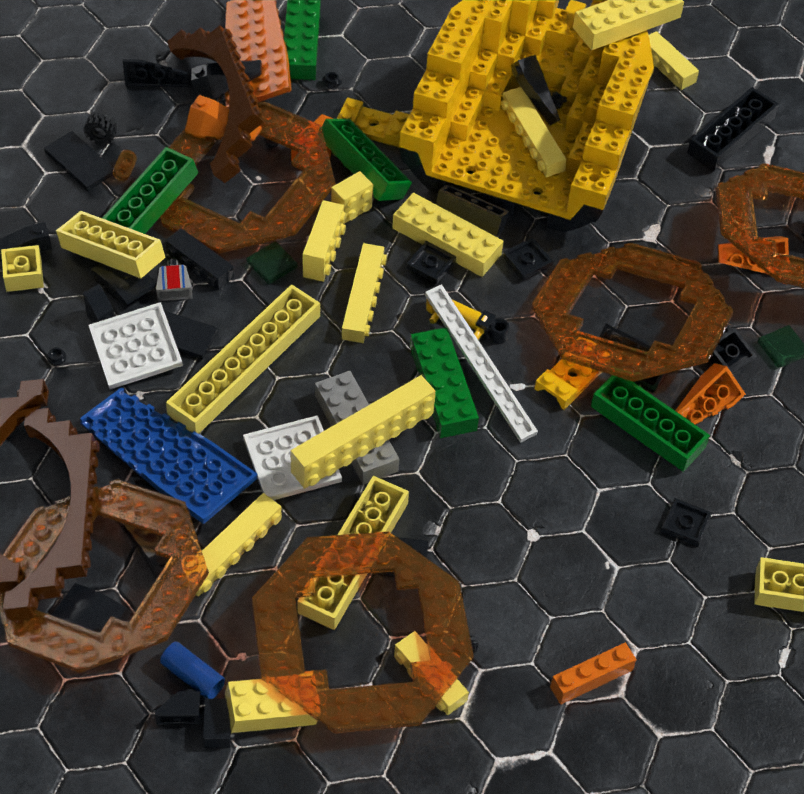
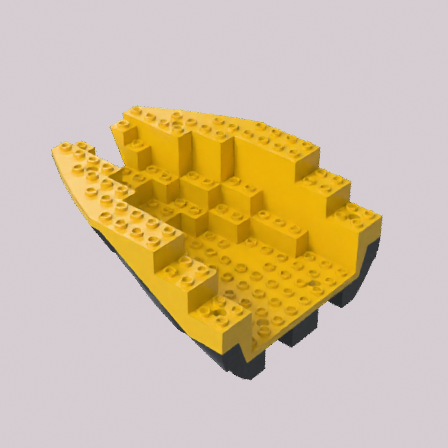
(466, 136)

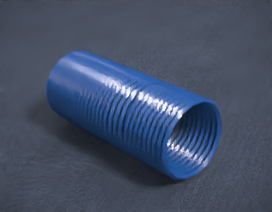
(197, 674)

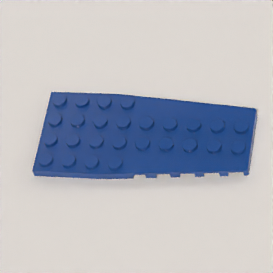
(169, 455)

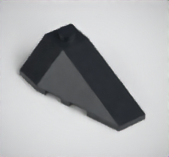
(150, 74)
(211, 81)
(532, 81)
(27, 235)
(619, 336)
(146, 543)

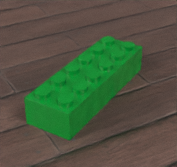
(302, 37)
(362, 155)
(153, 191)
(440, 367)
(650, 421)

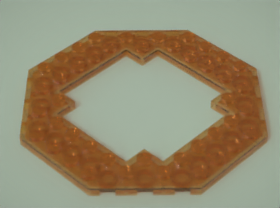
(288, 213)
(739, 222)
(691, 348)
(159, 611)
(363, 706)

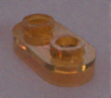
(123, 166)

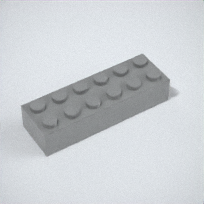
(341, 398)

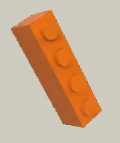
(593, 673)

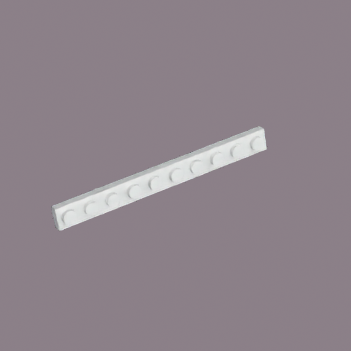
(481, 363)

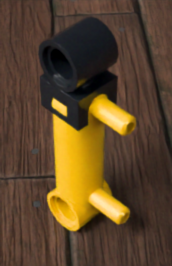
(483, 323)

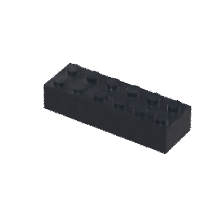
(732, 128)

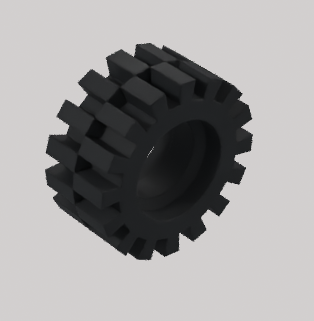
(105, 133)

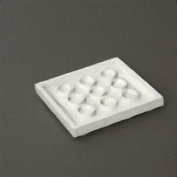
(135, 345)
(271, 457)

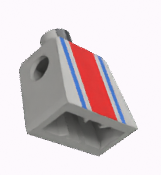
(173, 282)

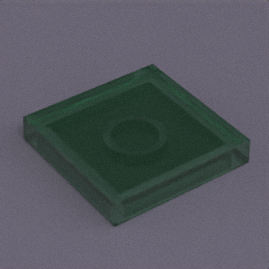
(272, 262)
(782, 346)

